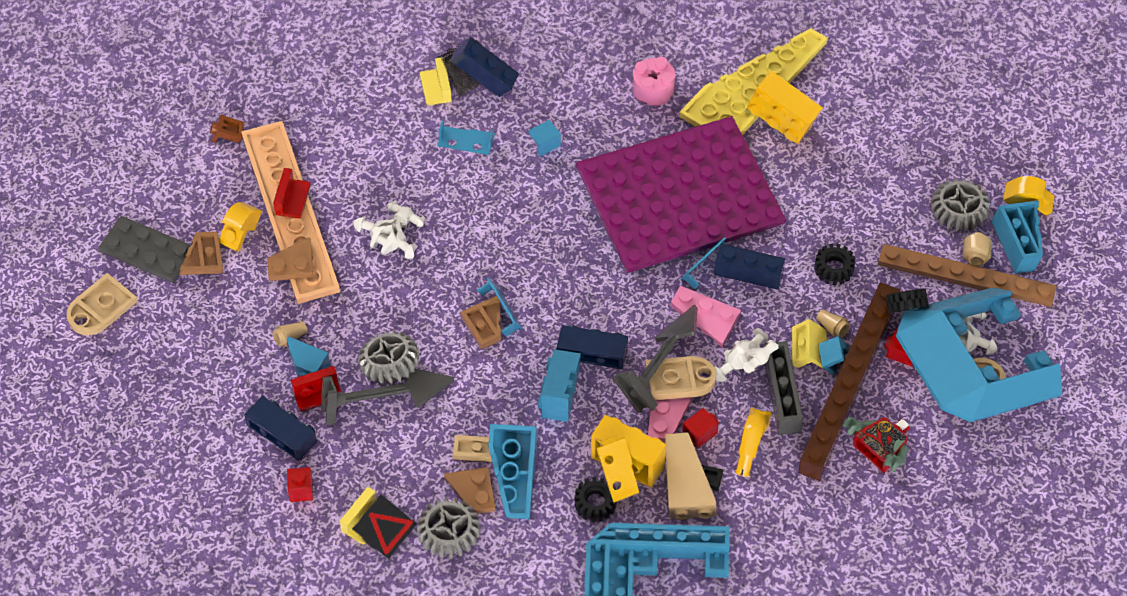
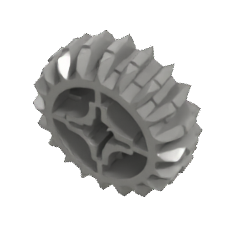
(956, 208)
(388, 357)
(462, 518)

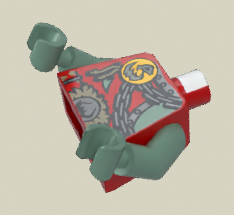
(880, 441)

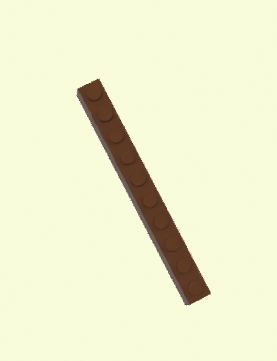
(847, 385)

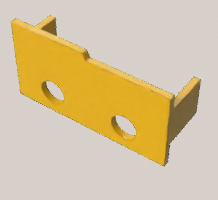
(619, 468)

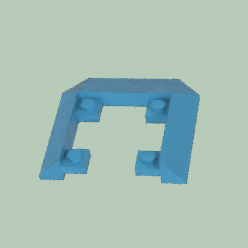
(951, 374)
(634, 548)

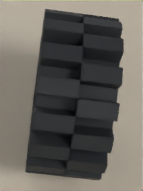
(838, 254)
(907, 300)
(591, 511)

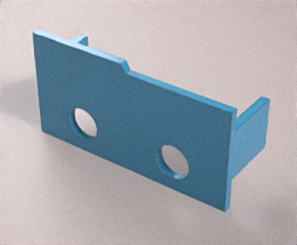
(465, 139)
(688, 278)
(488, 287)

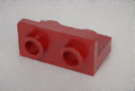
(308, 388)

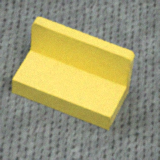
(436, 84)
(806, 342)
(355, 513)

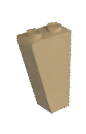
(687, 484)

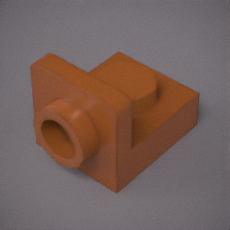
(226, 128)

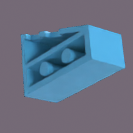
(1019, 234)
(559, 385)

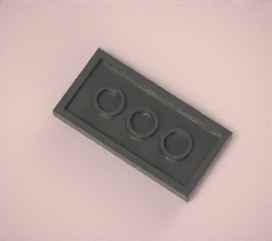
(145, 249)

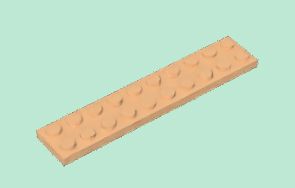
(269, 155)

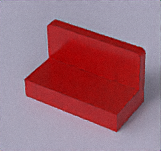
(290, 195)

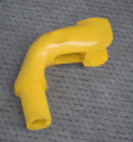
(755, 426)

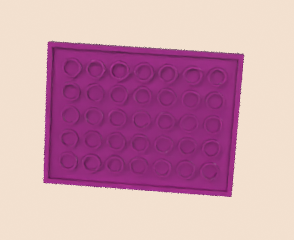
(680, 194)

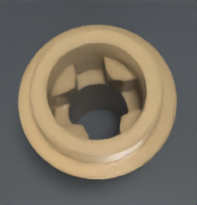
(833, 323)
(293, 330)

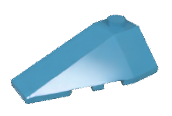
(514, 463)

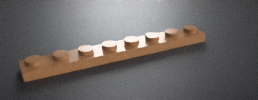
(966, 274)

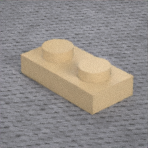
(471, 448)

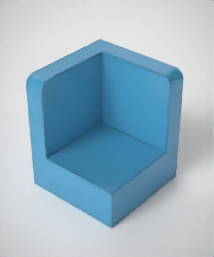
(546, 137)
(832, 353)

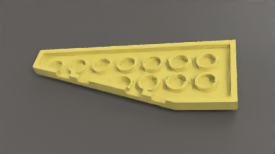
(734, 91)

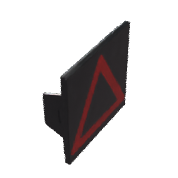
(384, 526)

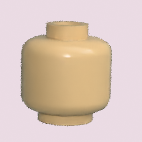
(977, 249)

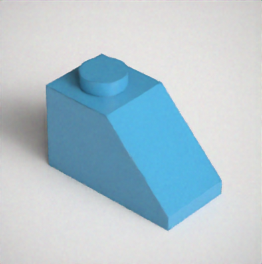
(306, 357)

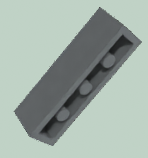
(784, 390)

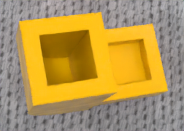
(1027, 190)
(238, 220)

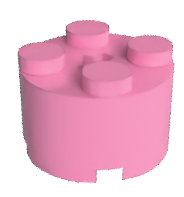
(654, 81)

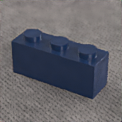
(484, 67)
(749, 266)
(594, 345)
(281, 427)

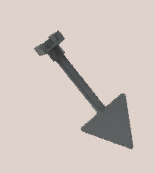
(420, 384)
(635, 386)

